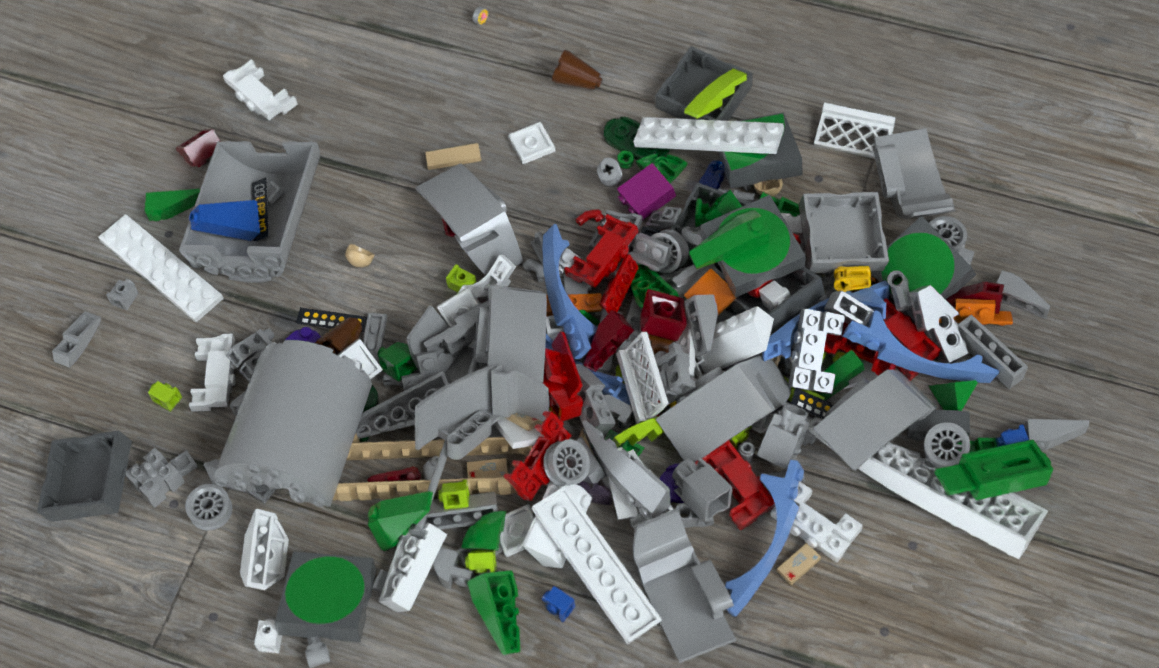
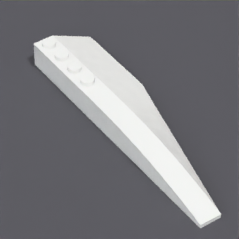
(1000, 520)

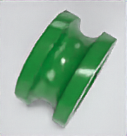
(628, 155)

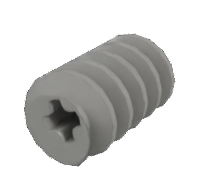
(604, 167)

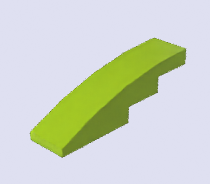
(713, 94)
(637, 432)

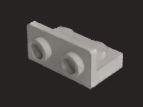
(651, 252)

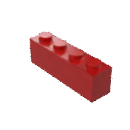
(560, 403)

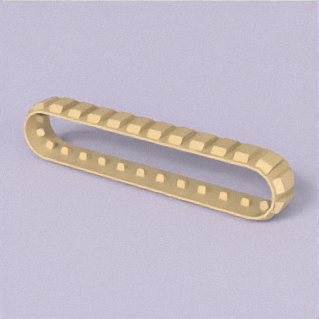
(407, 449)

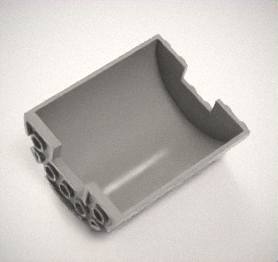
(230, 180)
(295, 422)

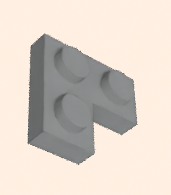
(428, 367)

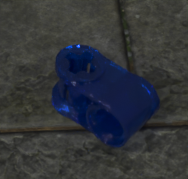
(713, 175)

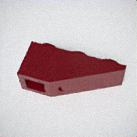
(980, 291)
(609, 336)

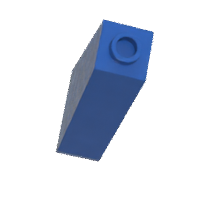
(227, 219)

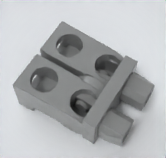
(248, 351)
(674, 372)

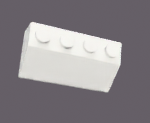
(739, 338)
(538, 540)

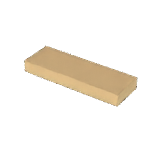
(453, 156)

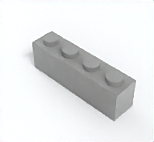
(994, 352)
(451, 518)

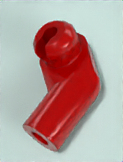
(589, 214)

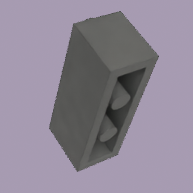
(919, 429)

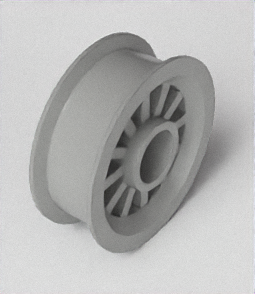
(951, 229)
(679, 251)
(939, 429)
(566, 473)
(208, 518)

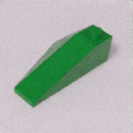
(735, 237)
(649, 279)
(394, 517)
(496, 603)

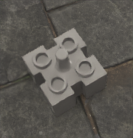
(154, 477)

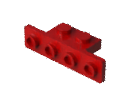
(619, 285)
(561, 366)

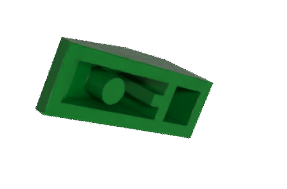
(169, 203)

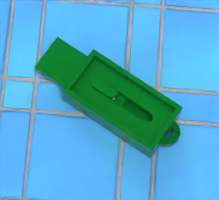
(997, 471)

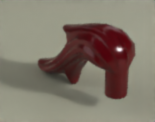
(409, 474)

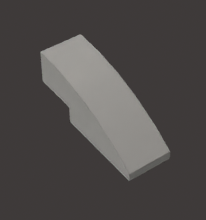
(76, 339)

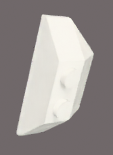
(264, 551)

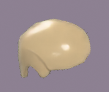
(770, 187)
(358, 256)

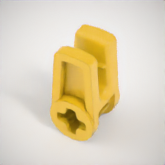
(853, 278)

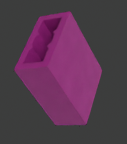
(646, 192)

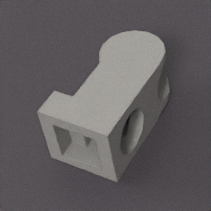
(620, 410)

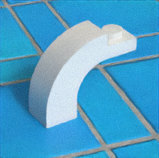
(498, 275)

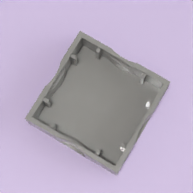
(843, 231)

